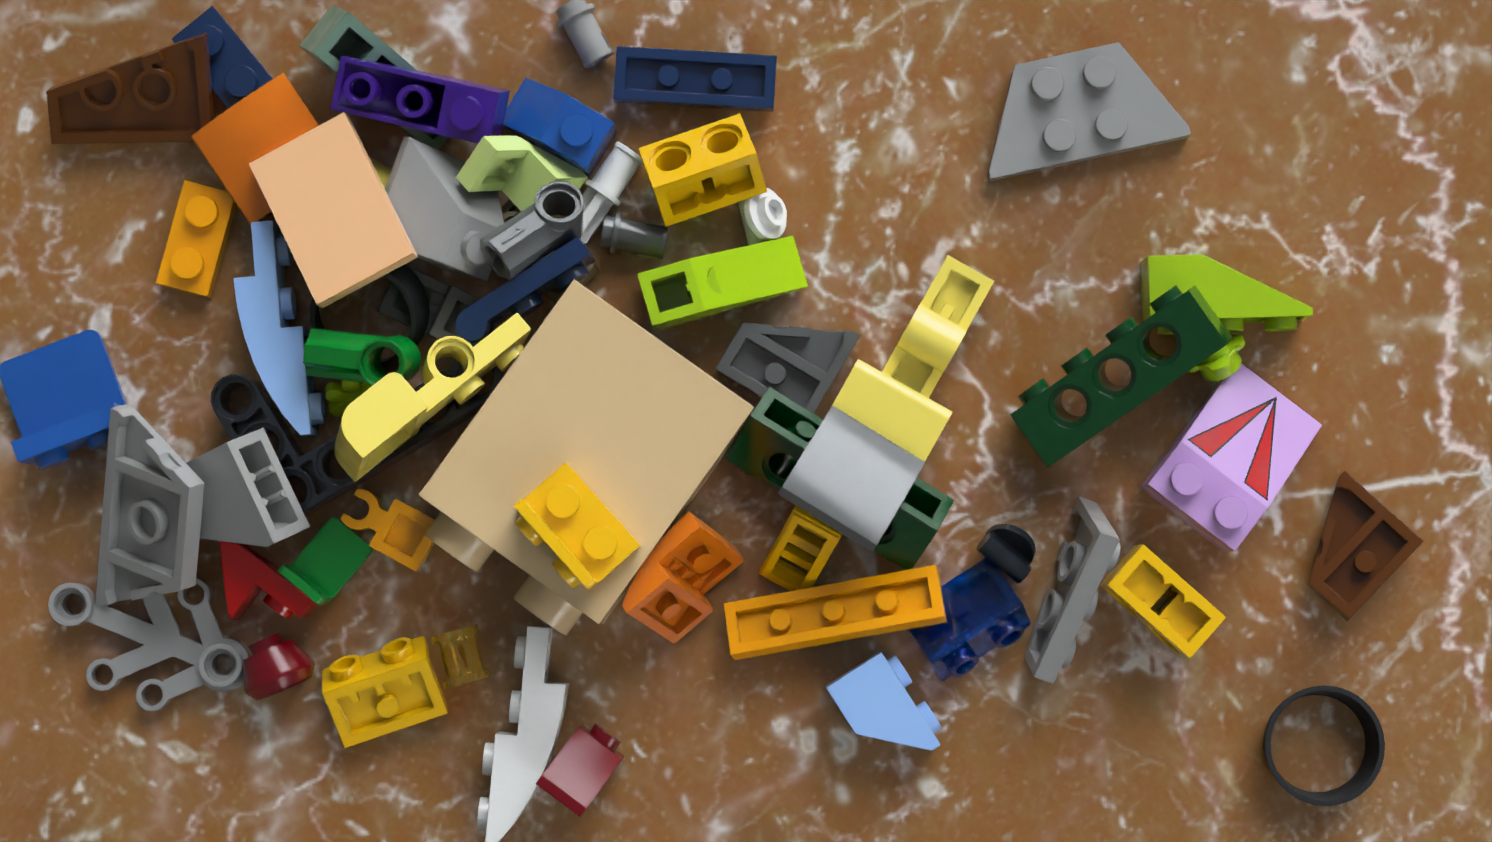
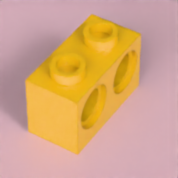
(703, 169)
(1162, 601)

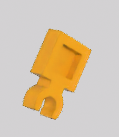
(397, 531)

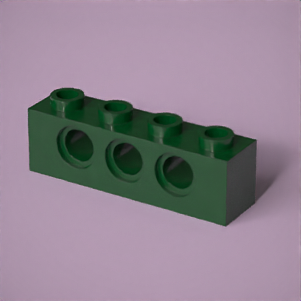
(1058, 433)
(777, 438)

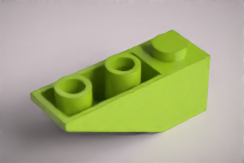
(721, 282)
(1228, 292)

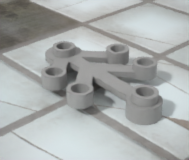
(161, 641)

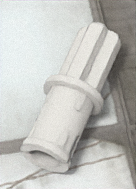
(606, 187)

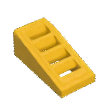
(804, 542)

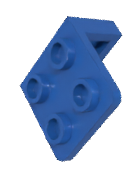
(61, 398)

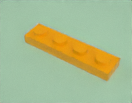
(835, 612)

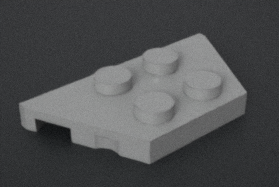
(1080, 111)
(147, 514)

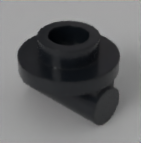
(1009, 550)

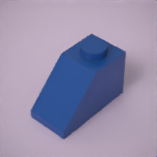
(559, 125)

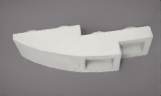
(521, 757)

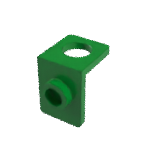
(327, 562)

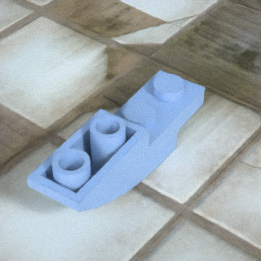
(276, 348)

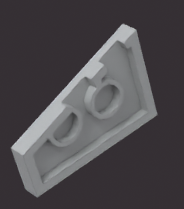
(1076, 598)

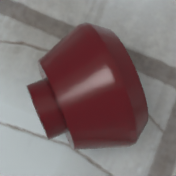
(275, 667)

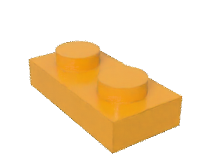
(197, 239)

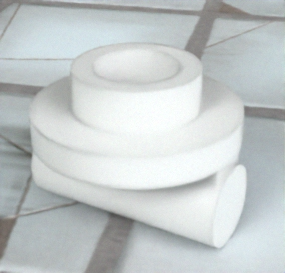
(763, 217)

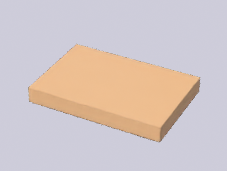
(333, 210)

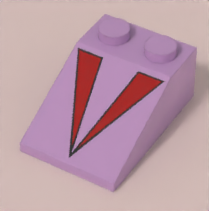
(1231, 458)

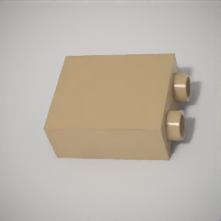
(624, 418)

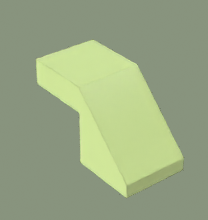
(516, 169)

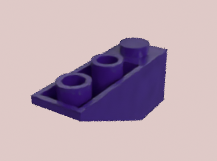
(419, 100)

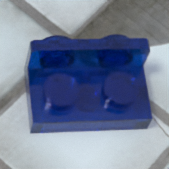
(979, 615)

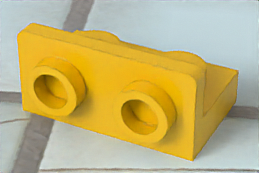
(575, 528)
(382, 690)

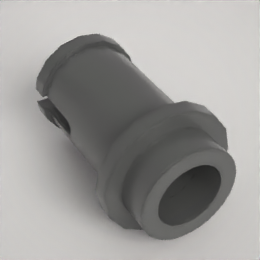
(633, 236)

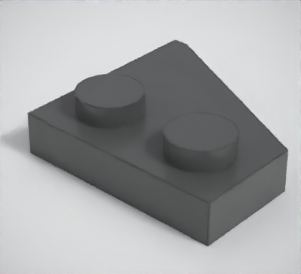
(789, 360)

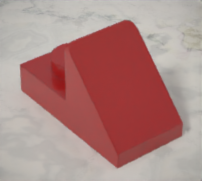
(248, 573)

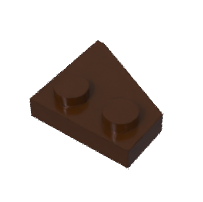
(1357, 548)

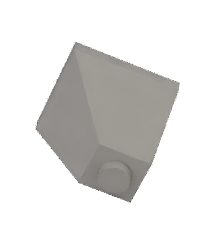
(440, 212)

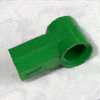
(357, 355)

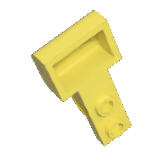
(898, 397)
(394, 411)

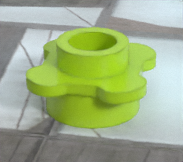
(1223, 362)

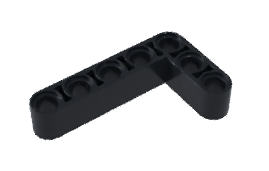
(313, 465)

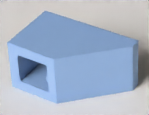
(879, 707)

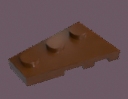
(139, 100)

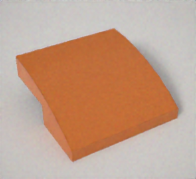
(249, 131)
(677, 574)

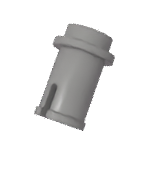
(584, 32)

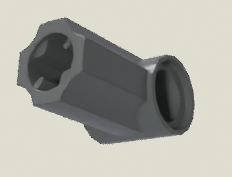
(534, 232)

